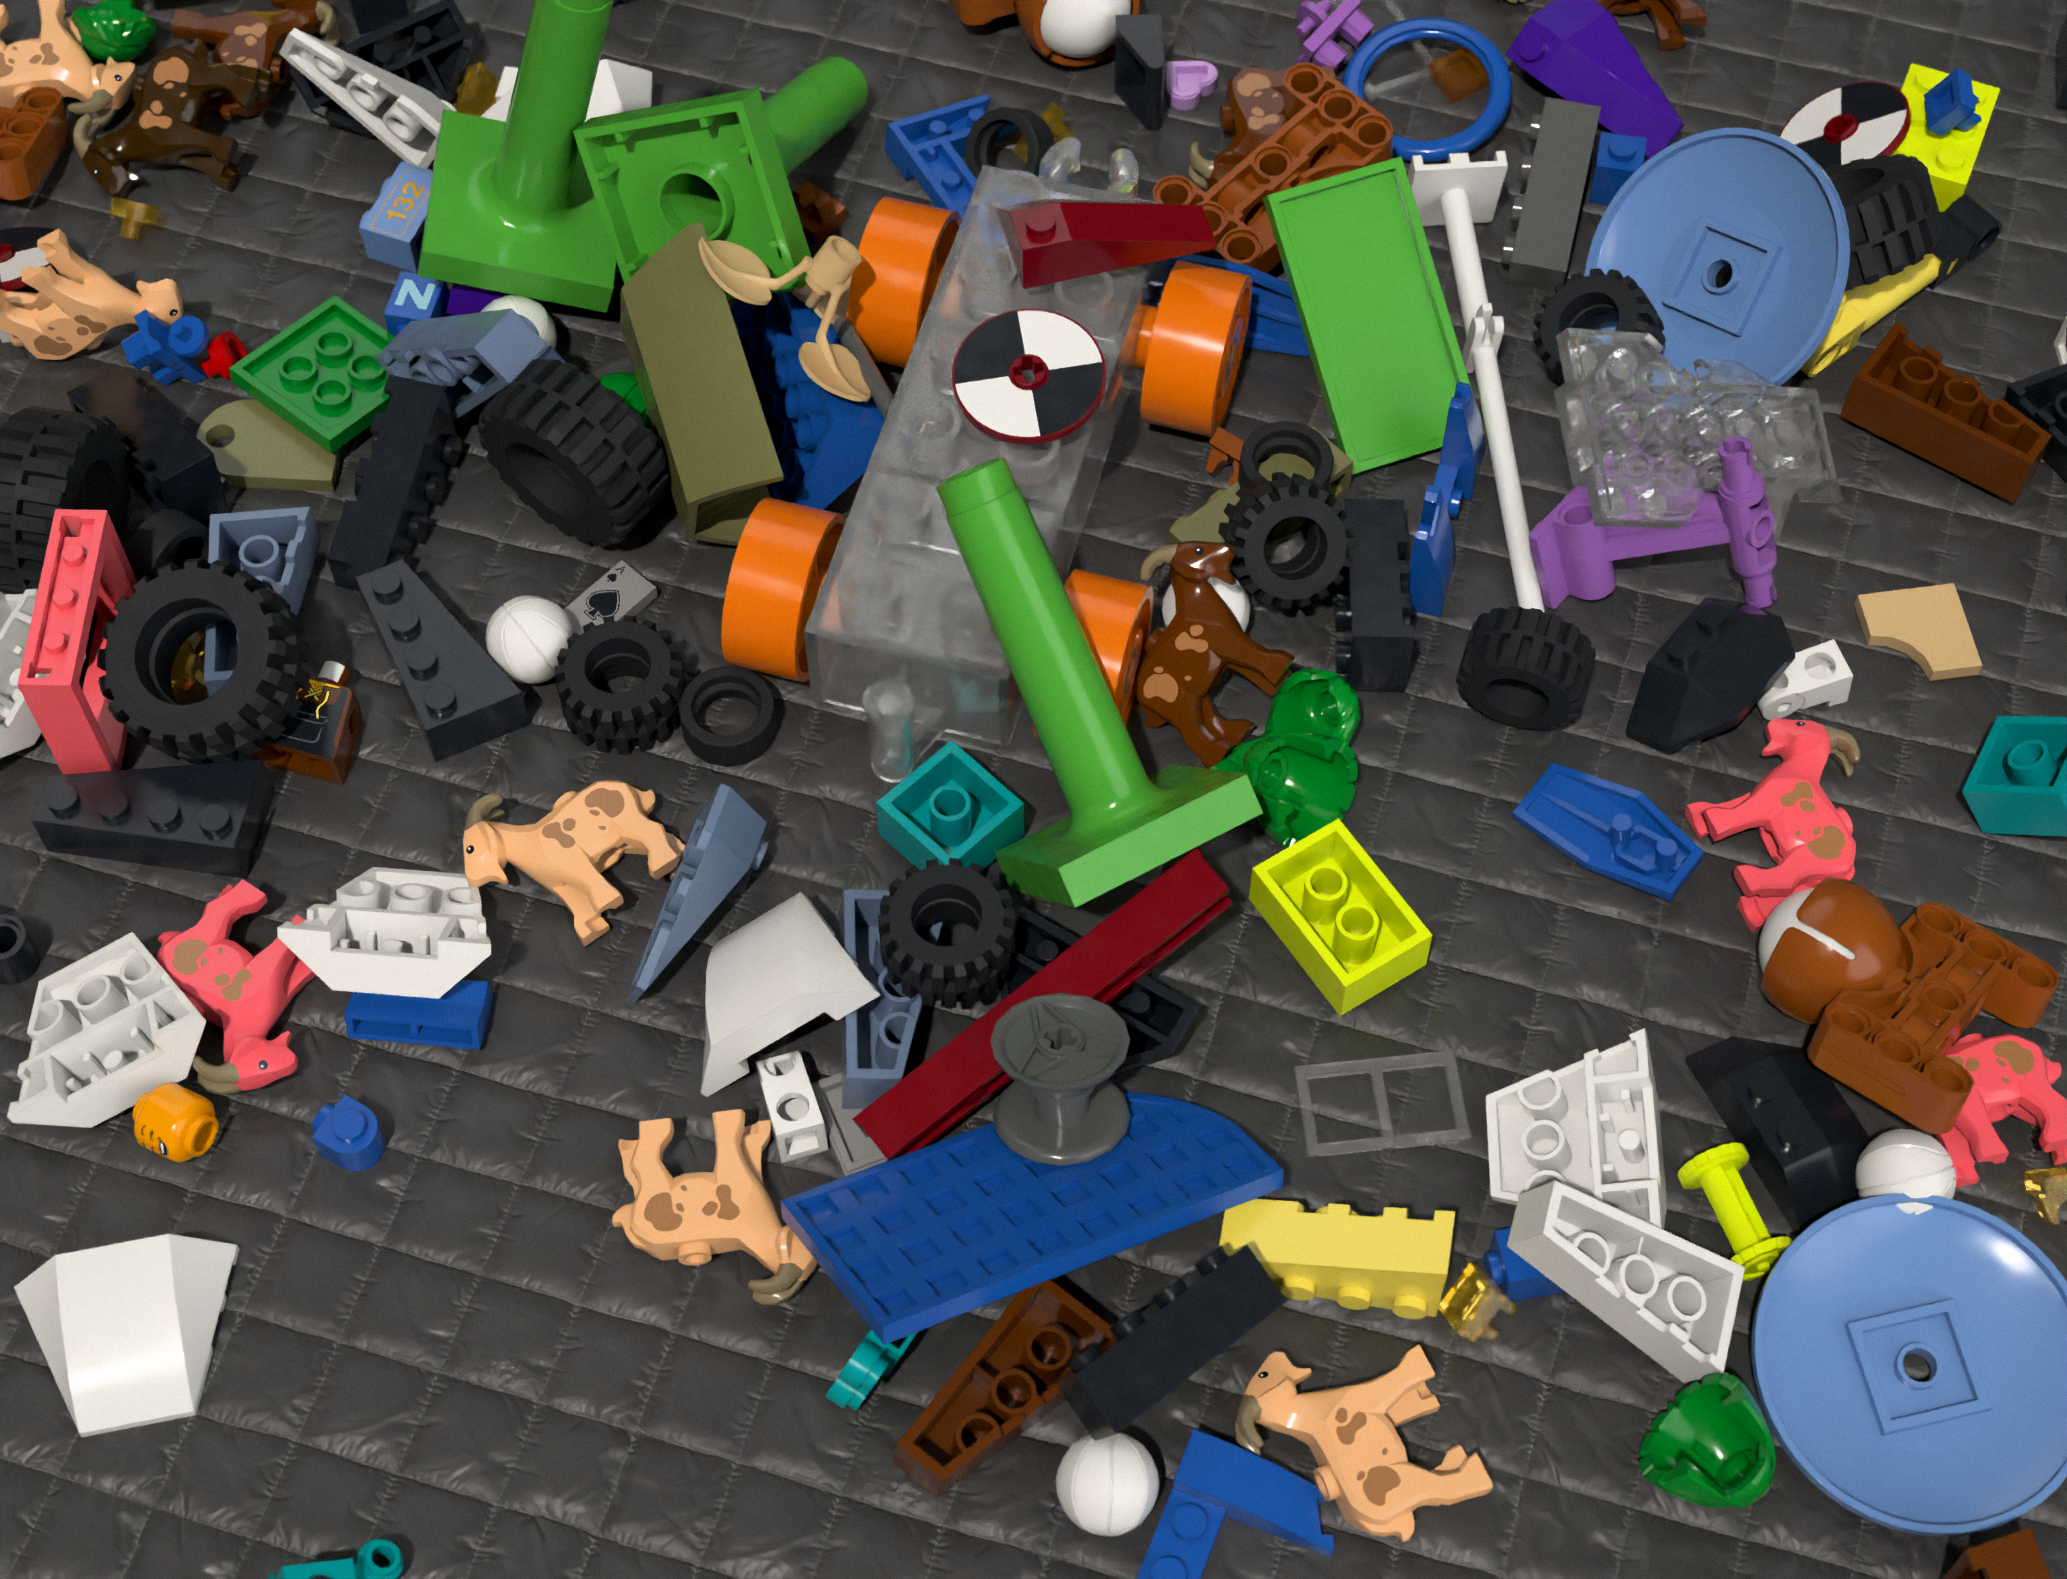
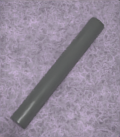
(851, 340)

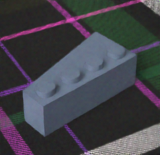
(464, 353)
(276, 550)
(881, 1032)

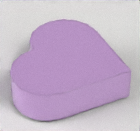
(1189, 82)

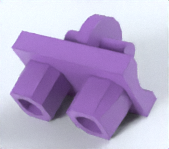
(1343, 21)

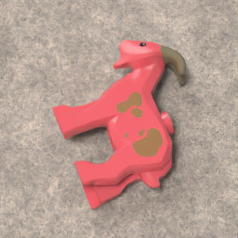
(1792, 816)
(236, 991)
(2008, 1080)

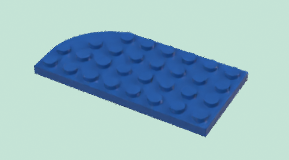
(982, 1222)

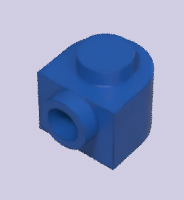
(348, 1135)

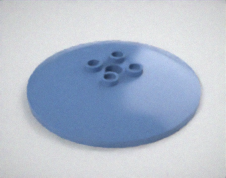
(1742, 204)
(1938, 1284)

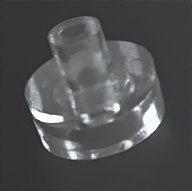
(1284, 548)

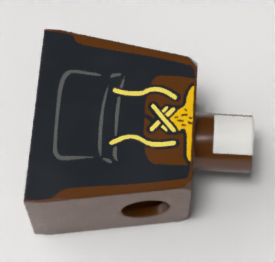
(322, 733)

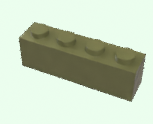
(1205, 522)

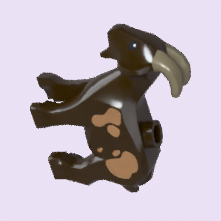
(171, 120)

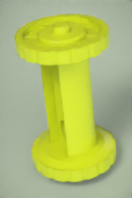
(1719, 1177)

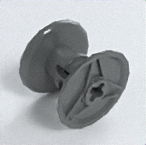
(1060, 1062)

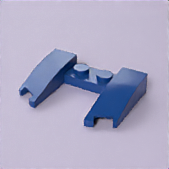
(933, 148)
(1455, 480)
(1229, 1482)

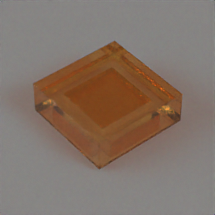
(1459, 74)

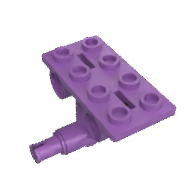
(1579, 557)

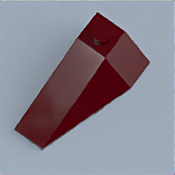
(1088, 237)

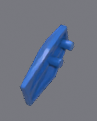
(1273, 313)
(1609, 830)

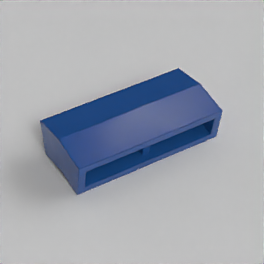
(451, 1021)

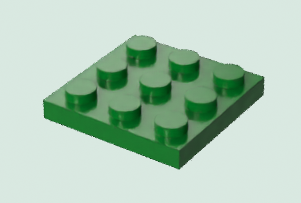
(321, 373)

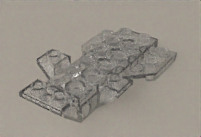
(1652, 434)

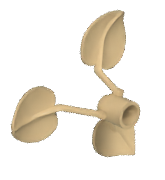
(826, 292)

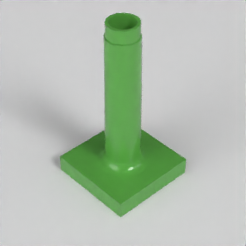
(717, 165)
(513, 195)
(1117, 814)

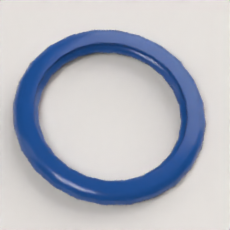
(1451, 31)

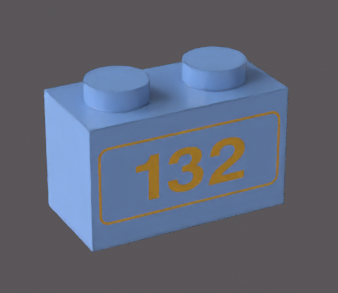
(397, 219)

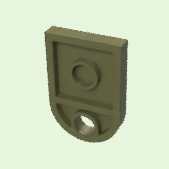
(267, 450)

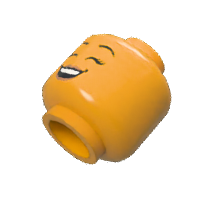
(175, 1122)

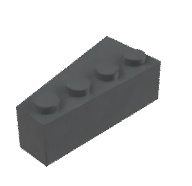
(1552, 194)

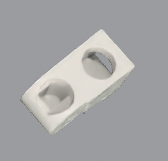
(1811, 679)
(792, 1107)

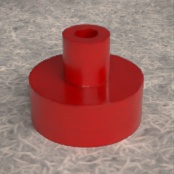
(223, 353)

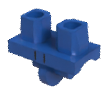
(167, 348)

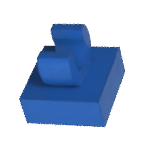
(1952, 104)

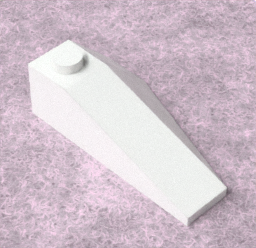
(385, 104)

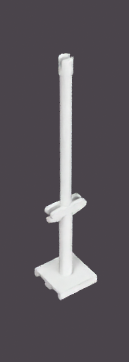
(1458, 197)

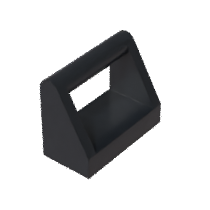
(1140, 66)

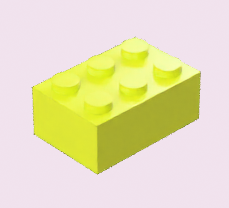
(1953, 154)
(1339, 916)

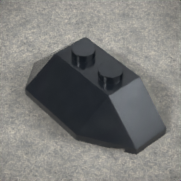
(421, 48)
(1709, 674)
(1151, 1011)
(1789, 1120)

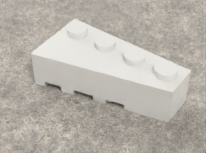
(1633, 1276)

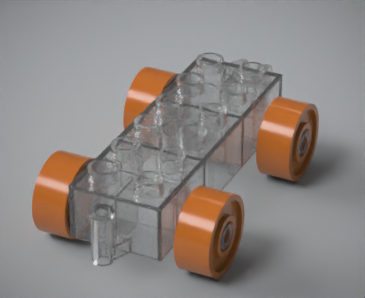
(884, 599)

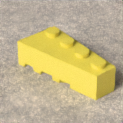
(1345, 1255)

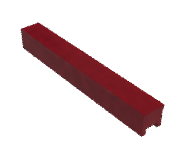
(1095, 966)

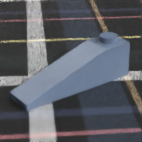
(715, 857)

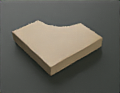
(1924, 625)

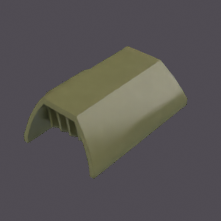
(698, 391)

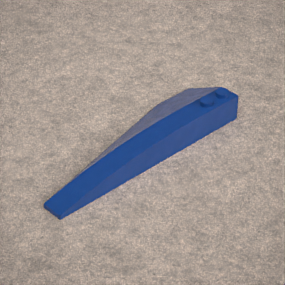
(816, 434)

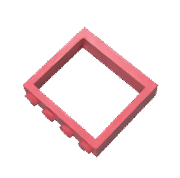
(80, 573)

